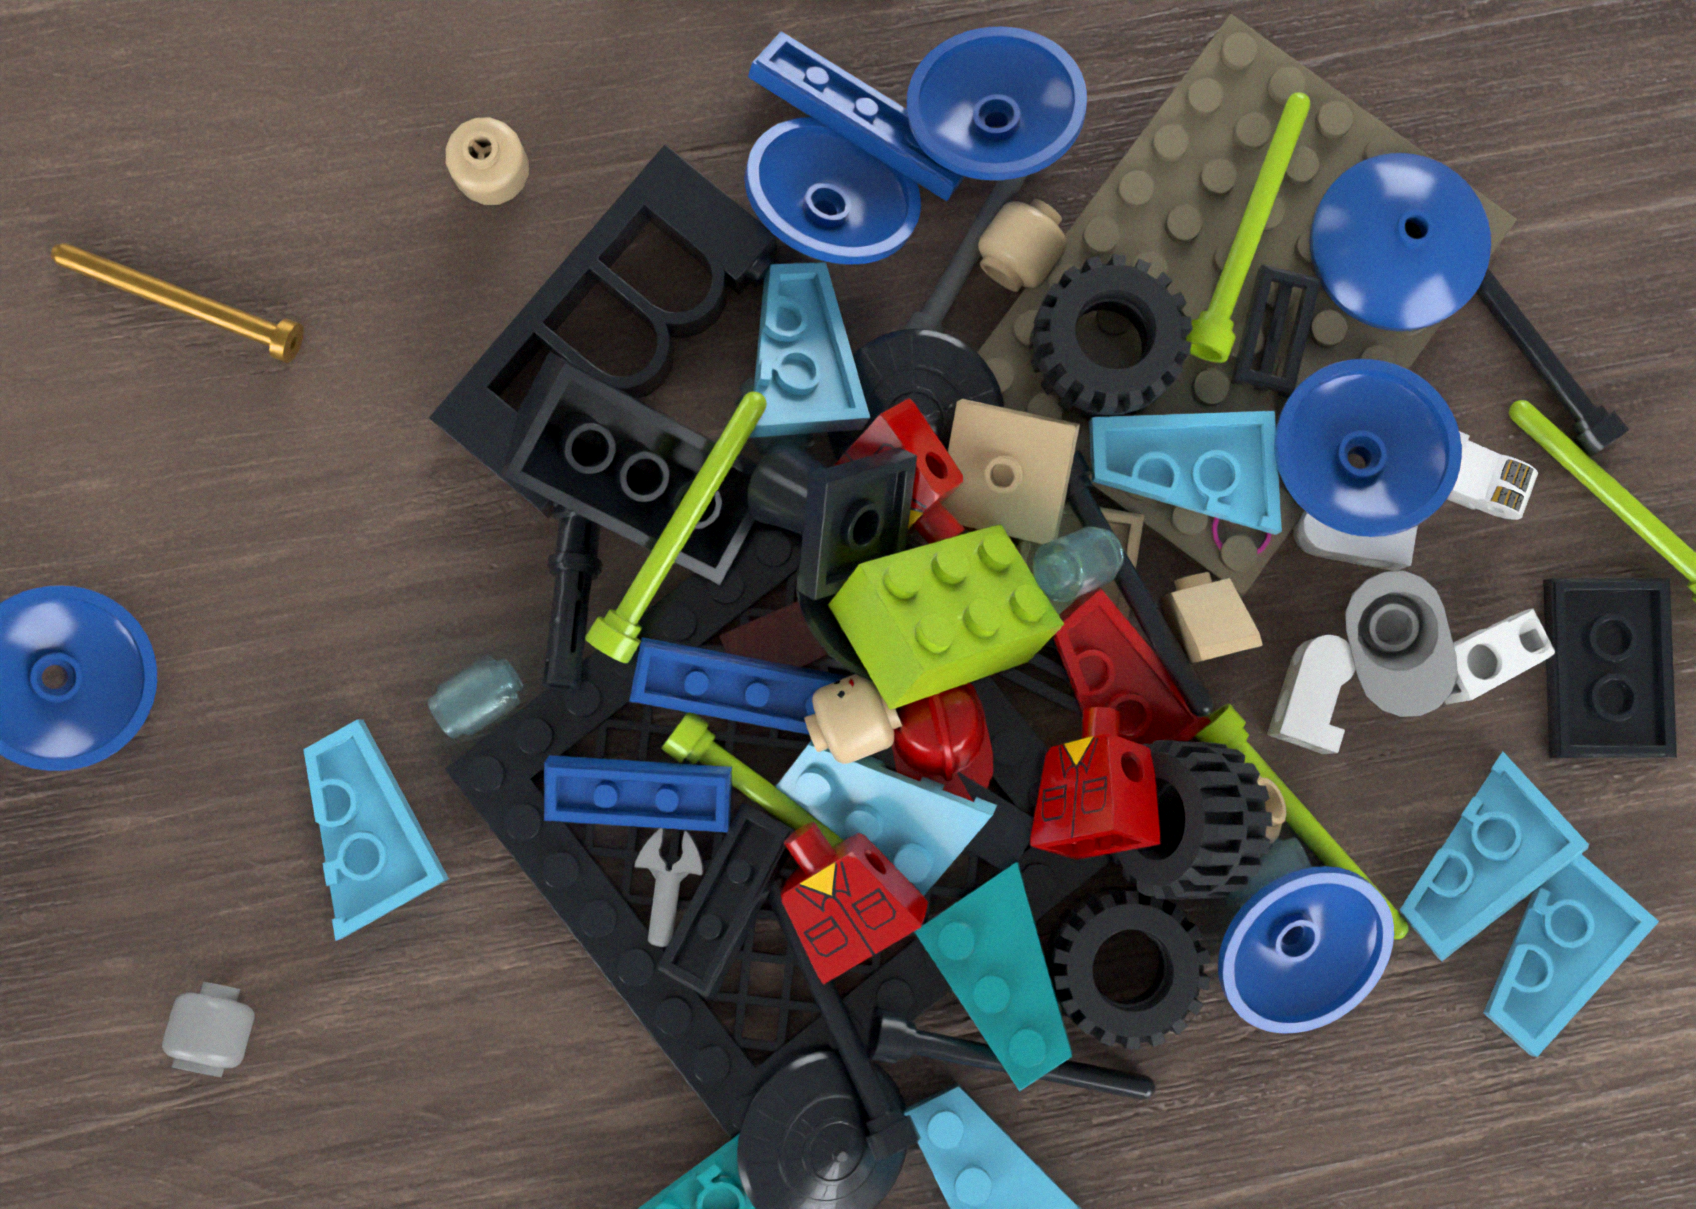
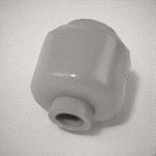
(208, 1030)

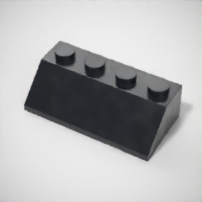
(624, 465)

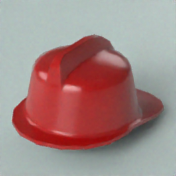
(943, 738)

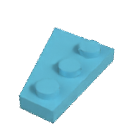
(805, 356)
(1194, 461)
(904, 818)
(367, 830)
(977, 1158)

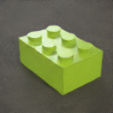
(944, 614)

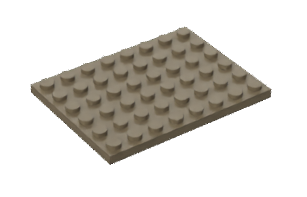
(1179, 208)

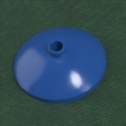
(1002, 81)
(829, 194)
(1371, 261)
(1386, 419)
(105, 682)
(1305, 949)

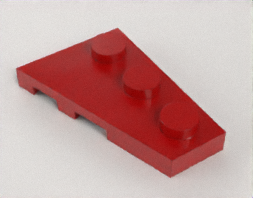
(1121, 672)

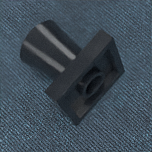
(841, 511)

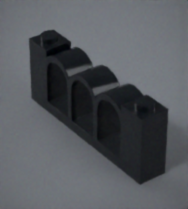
(687, 210)

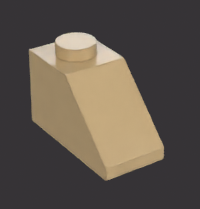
(1209, 618)

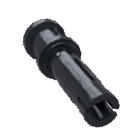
(574, 569)

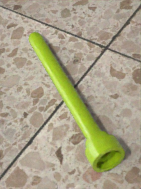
(1212, 331)
(1606, 489)
(619, 629)
(1228, 729)
(695, 743)

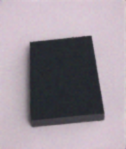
(1610, 668)

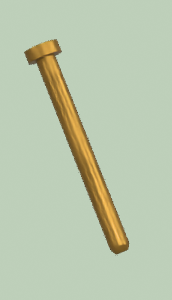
(282, 338)

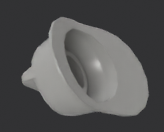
(1401, 643)

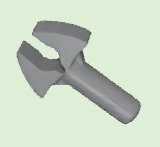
(667, 882)

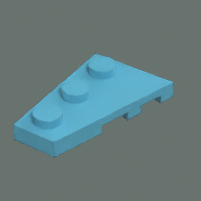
(1491, 861)
(1563, 952)

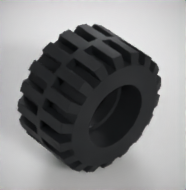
(1134, 296)
(1208, 823)
(1163, 1003)

